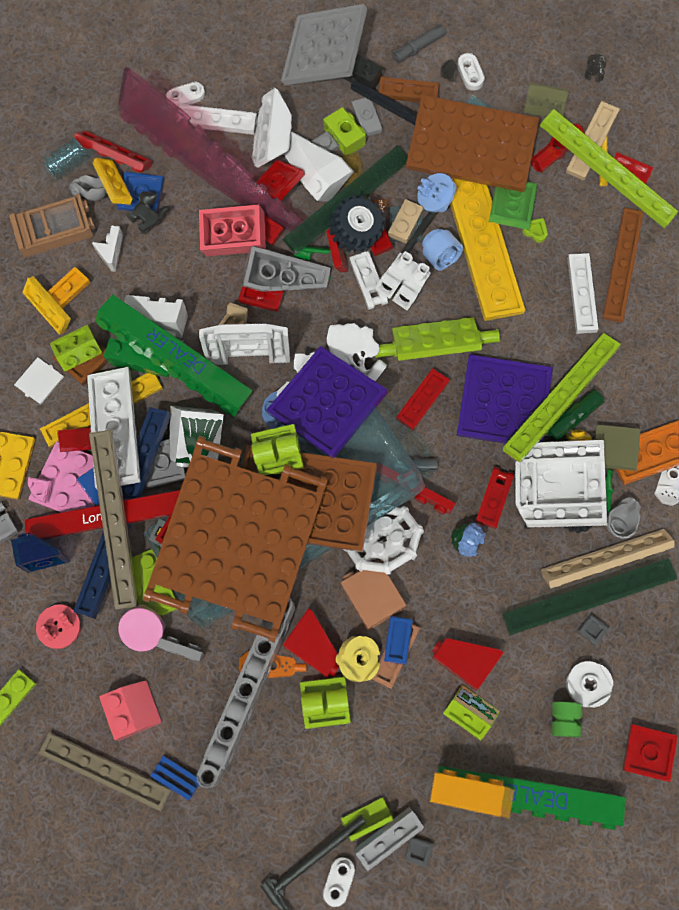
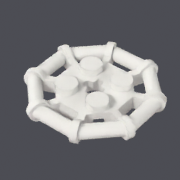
(393, 546)

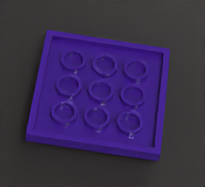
(500, 397)
(327, 401)

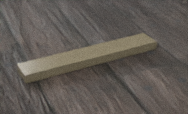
(105, 771)

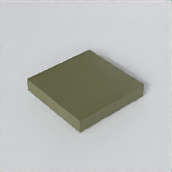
(620, 446)

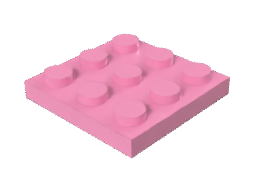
(62, 471)

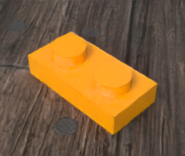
(69, 287)

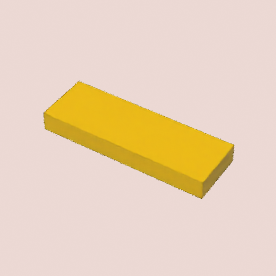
(112, 181)
(46, 305)

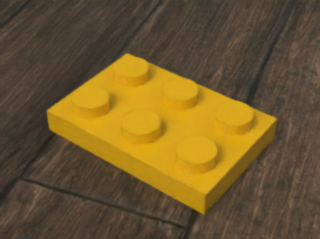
(14, 463)

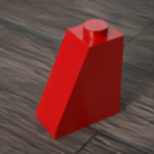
(312, 645)
(466, 660)

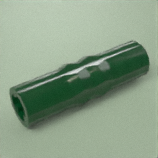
(575, 414)

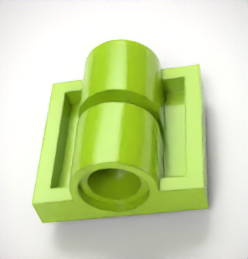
(275, 449)
(325, 703)

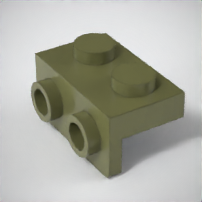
(543, 99)

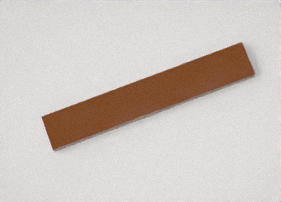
(622, 265)

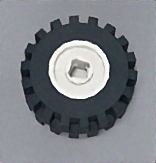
(356, 224)

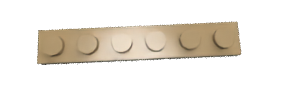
(607, 558)

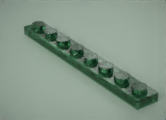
(363, 185)
(589, 597)

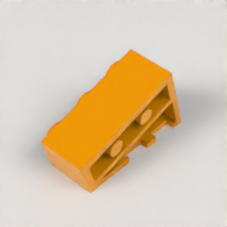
(472, 794)

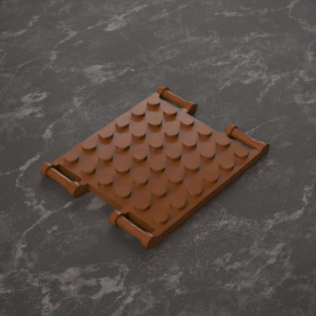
(236, 539)

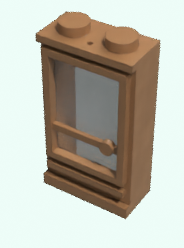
(52, 225)

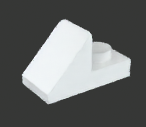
(110, 251)

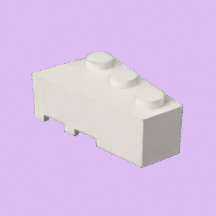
(167, 315)

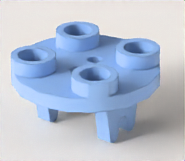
(443, 195)

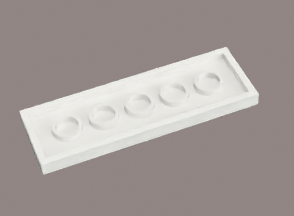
(113, 410)

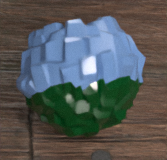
(467, 537)

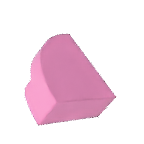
(39, 488)

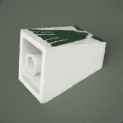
(187, 426)

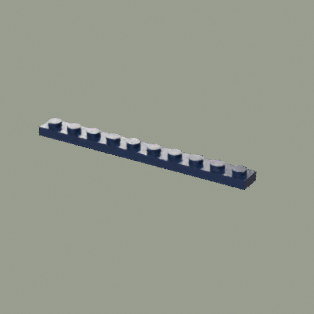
(98, 573)

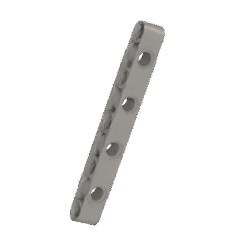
(239, 708)

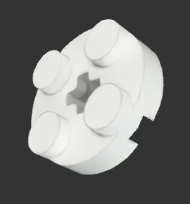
(602, 686)

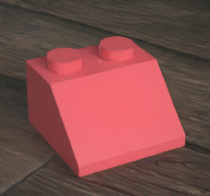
(130, 710)

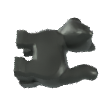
(145, 213)

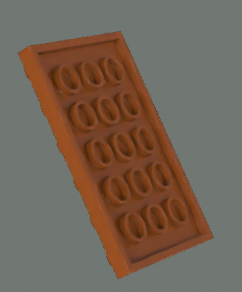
(472, 143)
(345, 500)

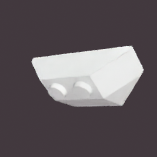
(271, 129)

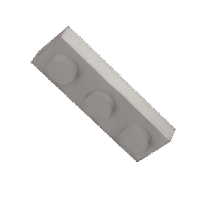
(388, 839)

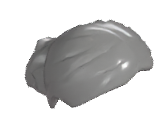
(88, 187)
(627, 511)

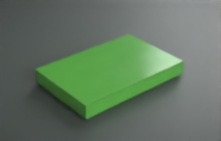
(513, 207)

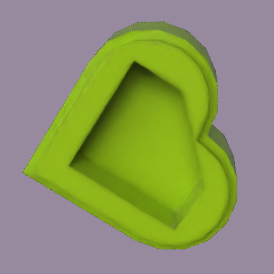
(537, 230)

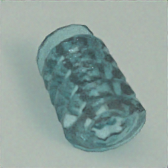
(64, 158)

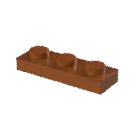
(407, 89)

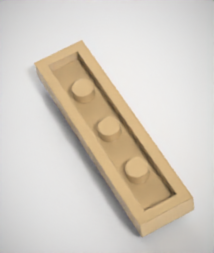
(597, 133)

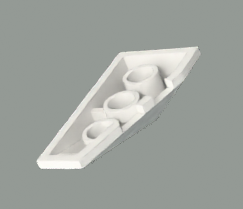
(322, 170)

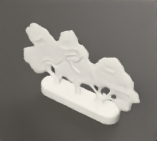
(343, 343)

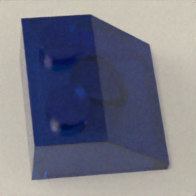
(35, 554)

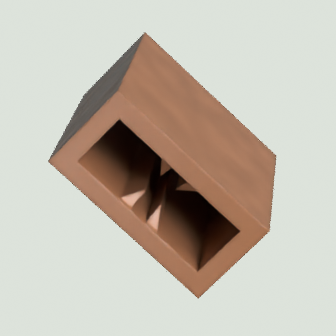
(372, 596)

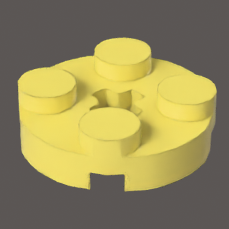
(348, 658)

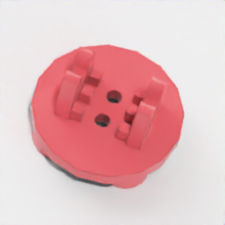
(49, 632)

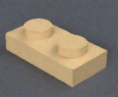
(405, 221)

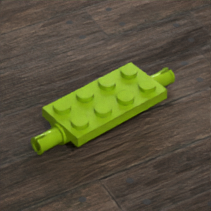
(437, 339)

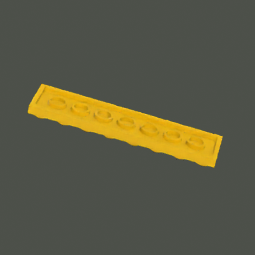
(485, 252)

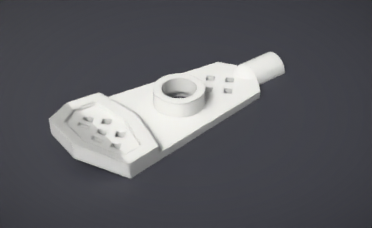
(668, 484)

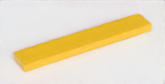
(80, 418)

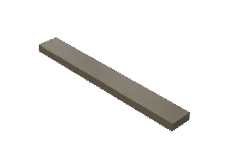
(114, 519)

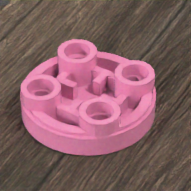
(141, 628)

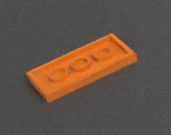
(656, 453)

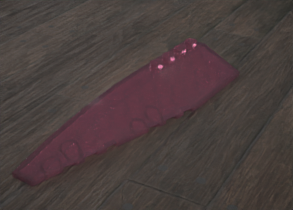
(172, 130)

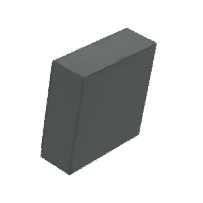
(593, 630)
(418, 852)

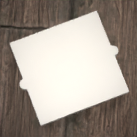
(39, 380)

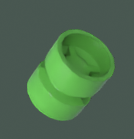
(566, 719)

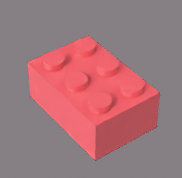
(231, 230)

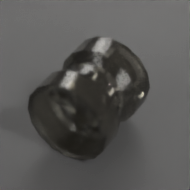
(595, 67)

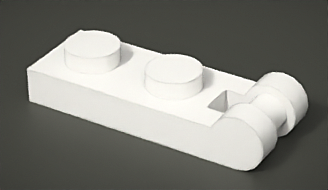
(367, 279)

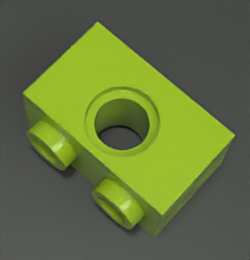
(343, 121)

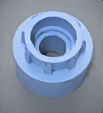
(441, 246)

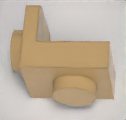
(235, 315)

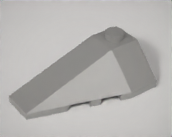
(279, 272)

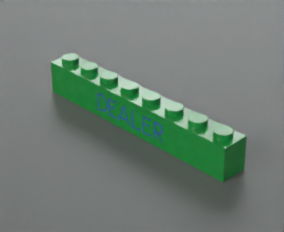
(173, 355)
(558, 800)

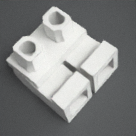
(408, 273)

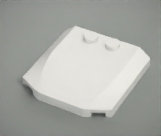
(245, 340)
(562, 484)

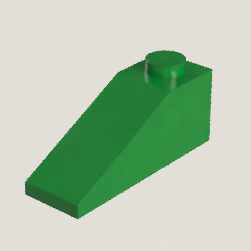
(123, 355)

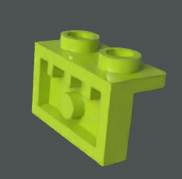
(75, 348)

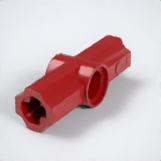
(550, 154)

